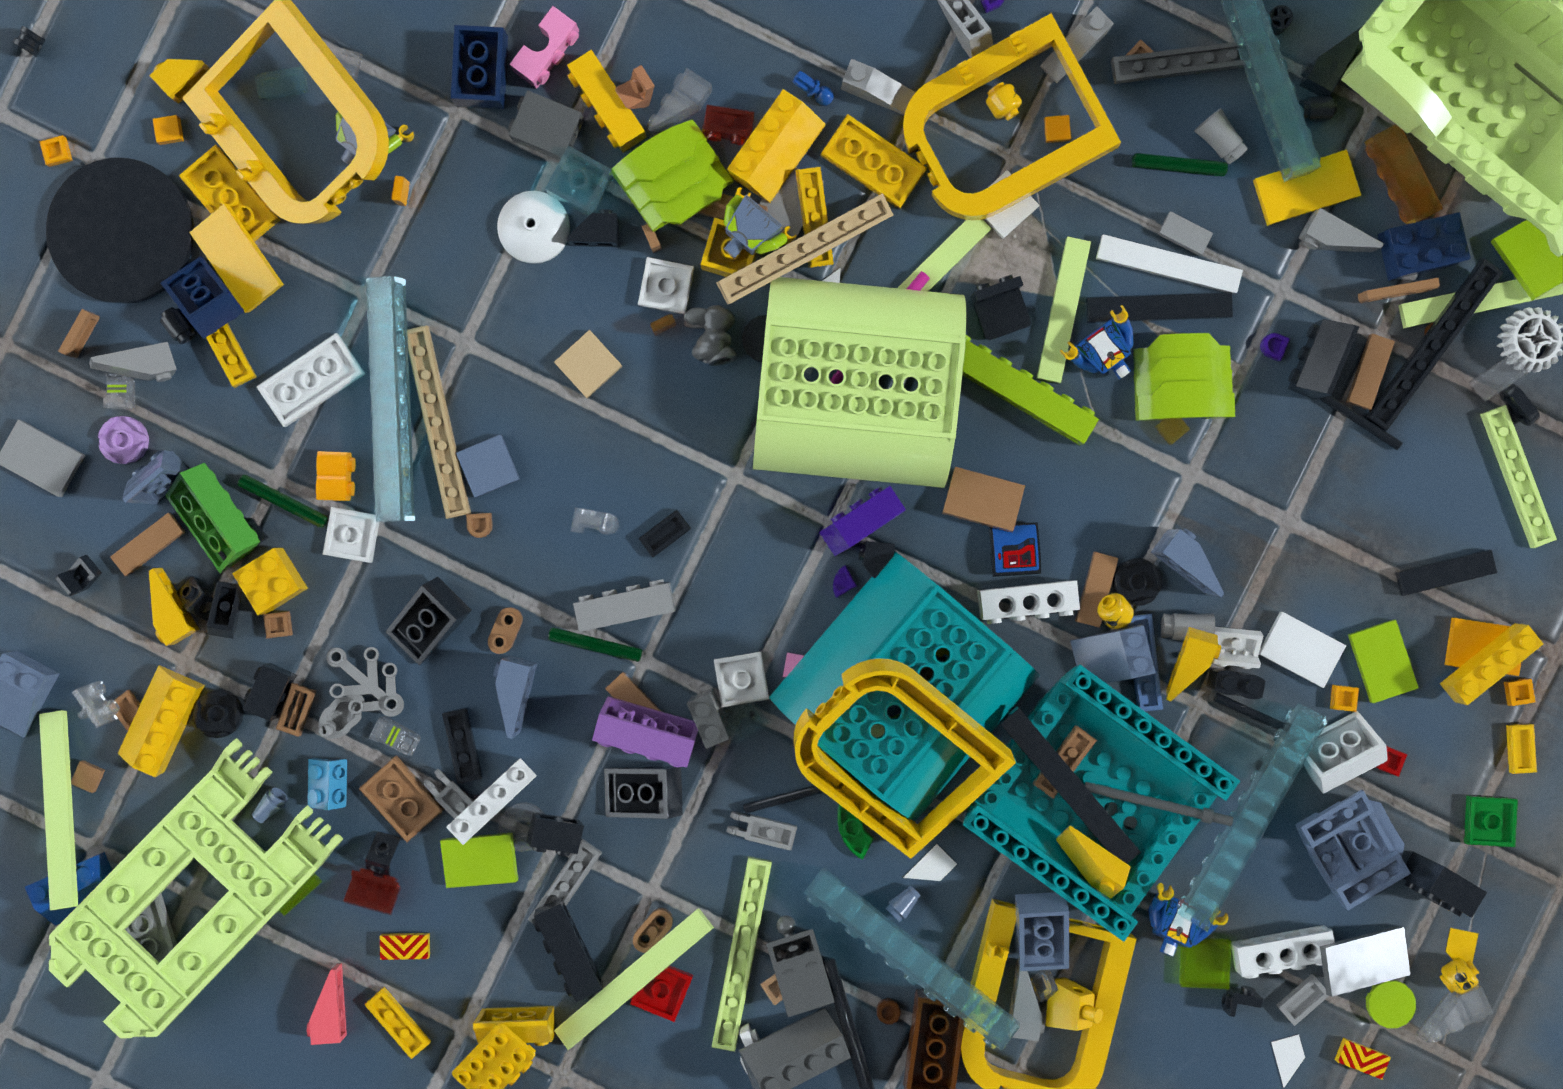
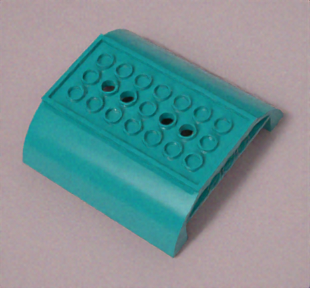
(905, 620)
(1129, 755)

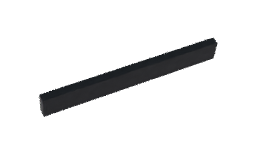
(1434, 344)
(1068, 785)

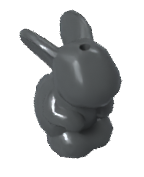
(714, 343)

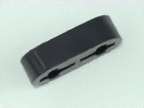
(1519, 405)

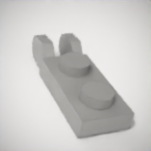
(452, 798)
(764, 830)

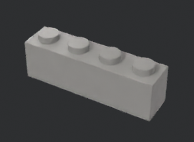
(624, 606)

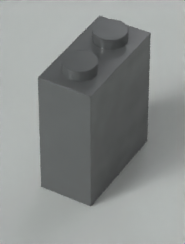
(545, 125)
(709, 717)

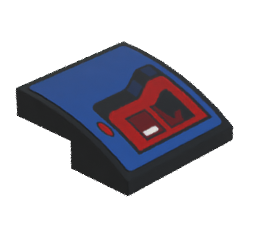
(1015, 552)

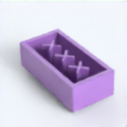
(645, 732)

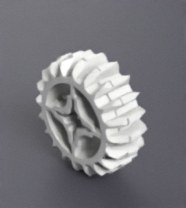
(1541, 329)

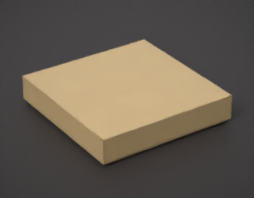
(588, 364)

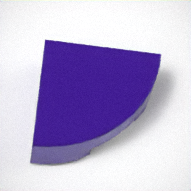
(843, 582)

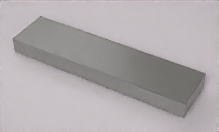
(571, 875)

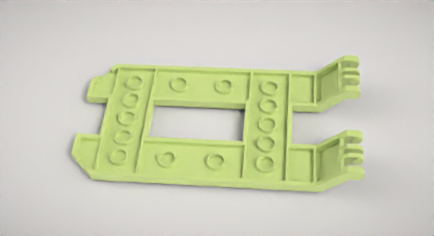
(201, 829)

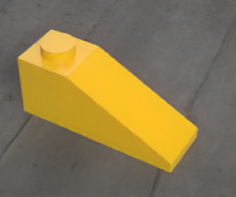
(168, 613)
(1193, 660)
(1094, 862)

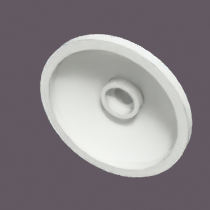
(541, 241)

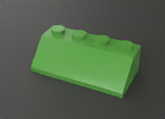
(212, 516)

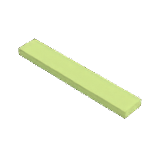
(950, 252)
(1063, 309)
(1518, 476)

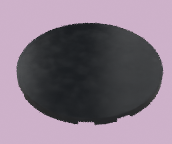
(119, 230)

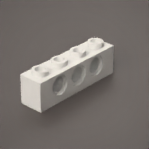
(1065, 590)
(491, 801)
(1246, 951)

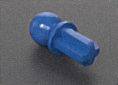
(823, 94)

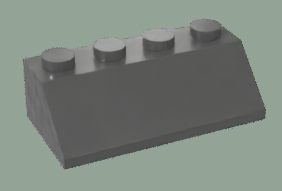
(795, 1053)

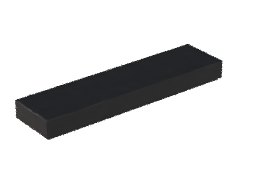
(1446, 572)

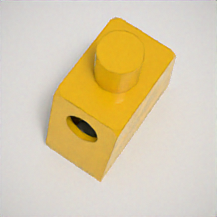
(1071, 1007)

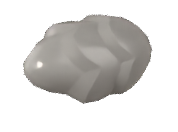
(337, 718)

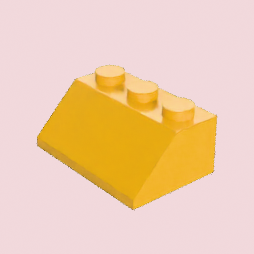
(528, 1023)

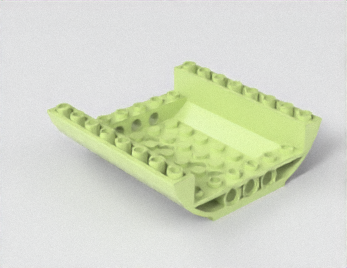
(856, 424)

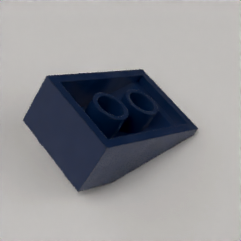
(202, 297)

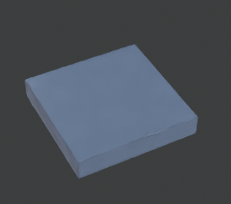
(488, 466)

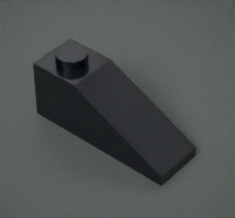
(1325, 72)

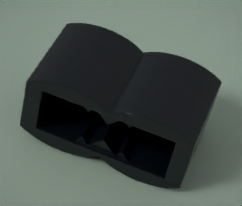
(1238, 683)

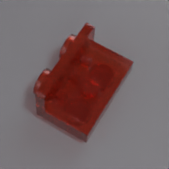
(728, 124)
(372, 891)

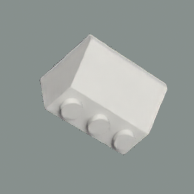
(1344, 752)

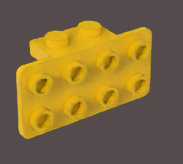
(495, 1060)

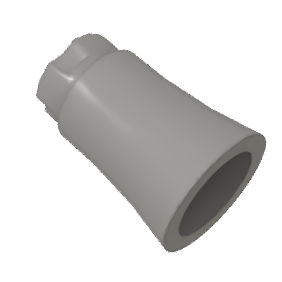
(1222, 136)
(1176, 625)

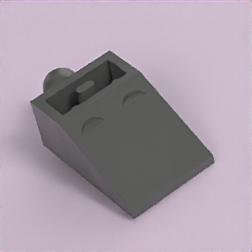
(801, 972)

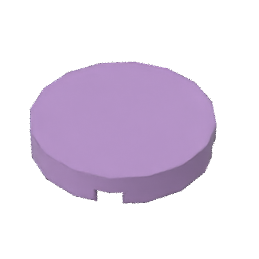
(123, 440)

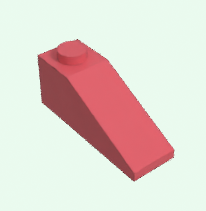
(328, 1017)

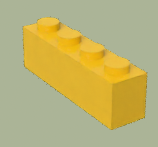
(601, 95)
(1491, 663)

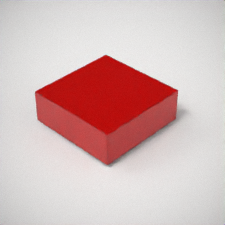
(1395, 762)

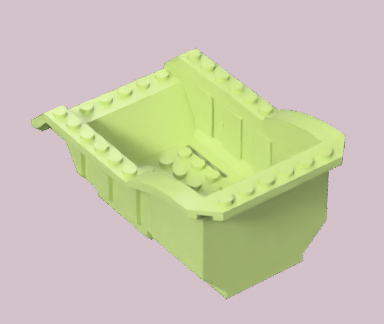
(1478, 91)

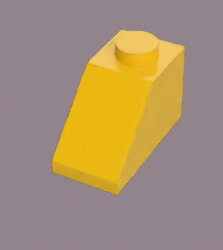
(178, 76)

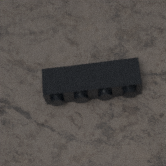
(568, 950)

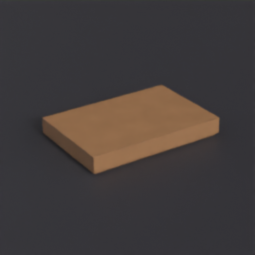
(983, 499)
(401, 798)

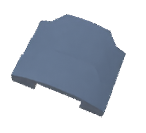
(1354, 848)

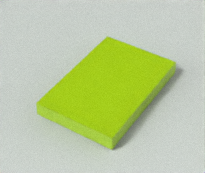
(1530, 258)
(1383, 661)
(479, 861)

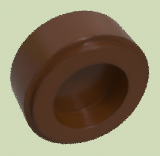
(888, 1011)

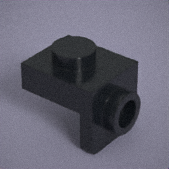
(79, 576)
(1244, 996)

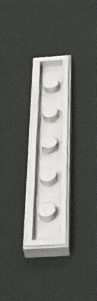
(1169, 264)

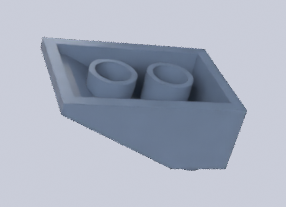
(155, 479)
(1188, 559)
(1115, 654)
(22, 690)
(513, 691)
(1042, 931)

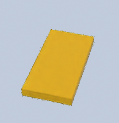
(873, 161)
(217, 183)
(1320, 189)
(236, 258)

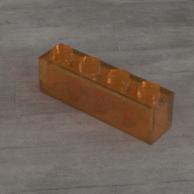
(1403, 175)

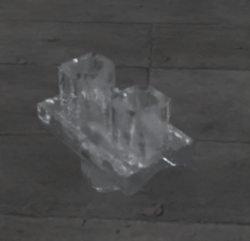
(95, 705)

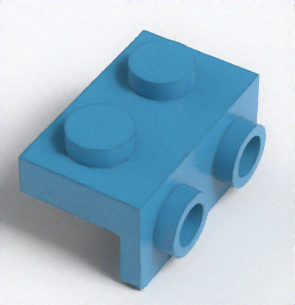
(327, 783)

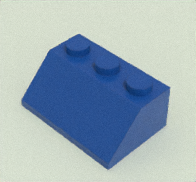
(89, 876)

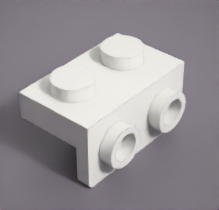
(1238, 647)

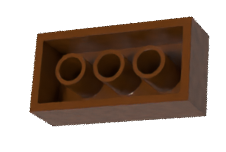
(932, 1046)

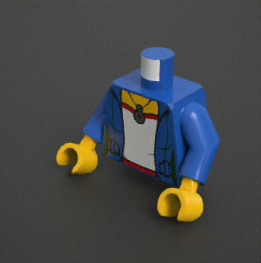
(1105, 347)
(1173, 927)

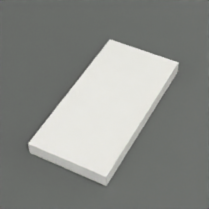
(310, 380)

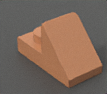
(637, 91)

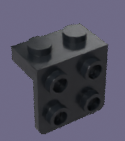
(1001, 307)

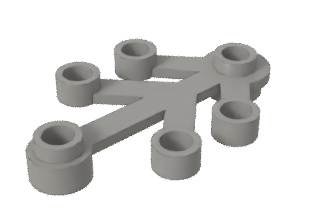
(368, 684)

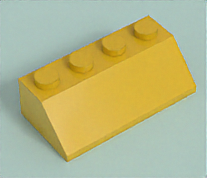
(776, 146)
(160, 721)

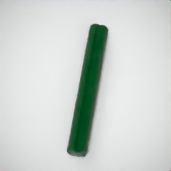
(1179, 164)
(282, 501)
(595, 644)

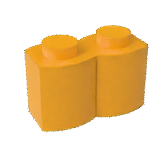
(334, 476)

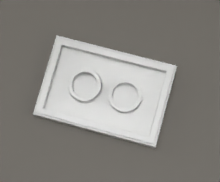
(1301, 649)

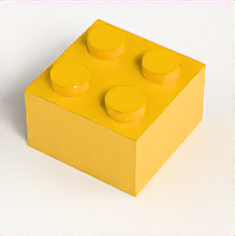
(716, 258)
(270, 581)

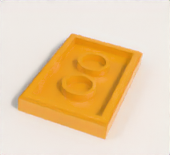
(1469, 638)

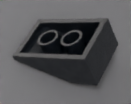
(428, 620)
(643, 792)

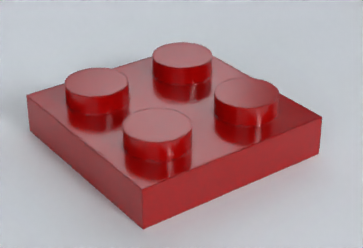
(664, 993)

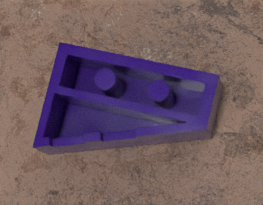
(862, 520)

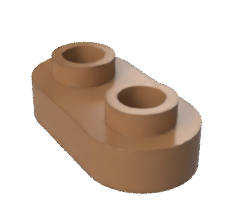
(506, 631)
(653, 929)

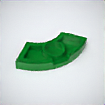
(853, 832)

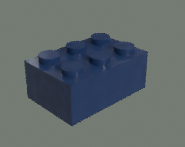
(479, 66)
(1424, 246)

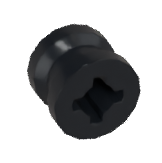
(1283, 16)
(28, 40)

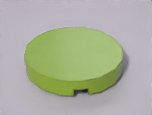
(1391, 1004)

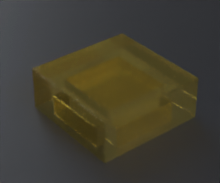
(1172, 429)

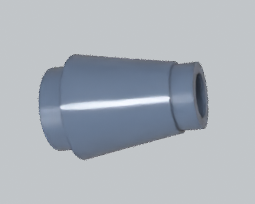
(270, 804)
(903, 903)

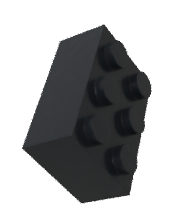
(1443, 886)

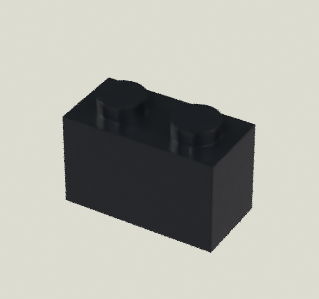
(268, 691)
(554, 834)

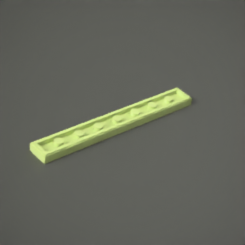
(1500, 296)
(58, 810)
(741, 953)
(633, 979)

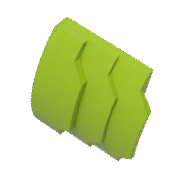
(672, 175)
(1183, 378)

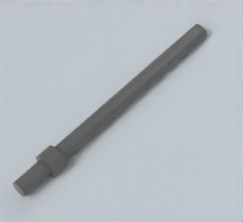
(1205, 815)

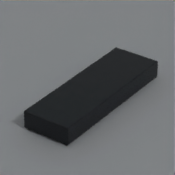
(462, 745)

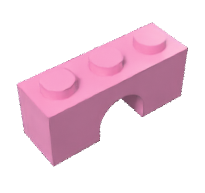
(536, 66)

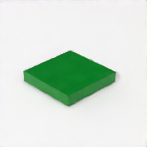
(1490, 821)

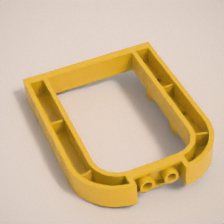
(975, 73)
(335, 82)
(932, 707)
(1094, 1041)

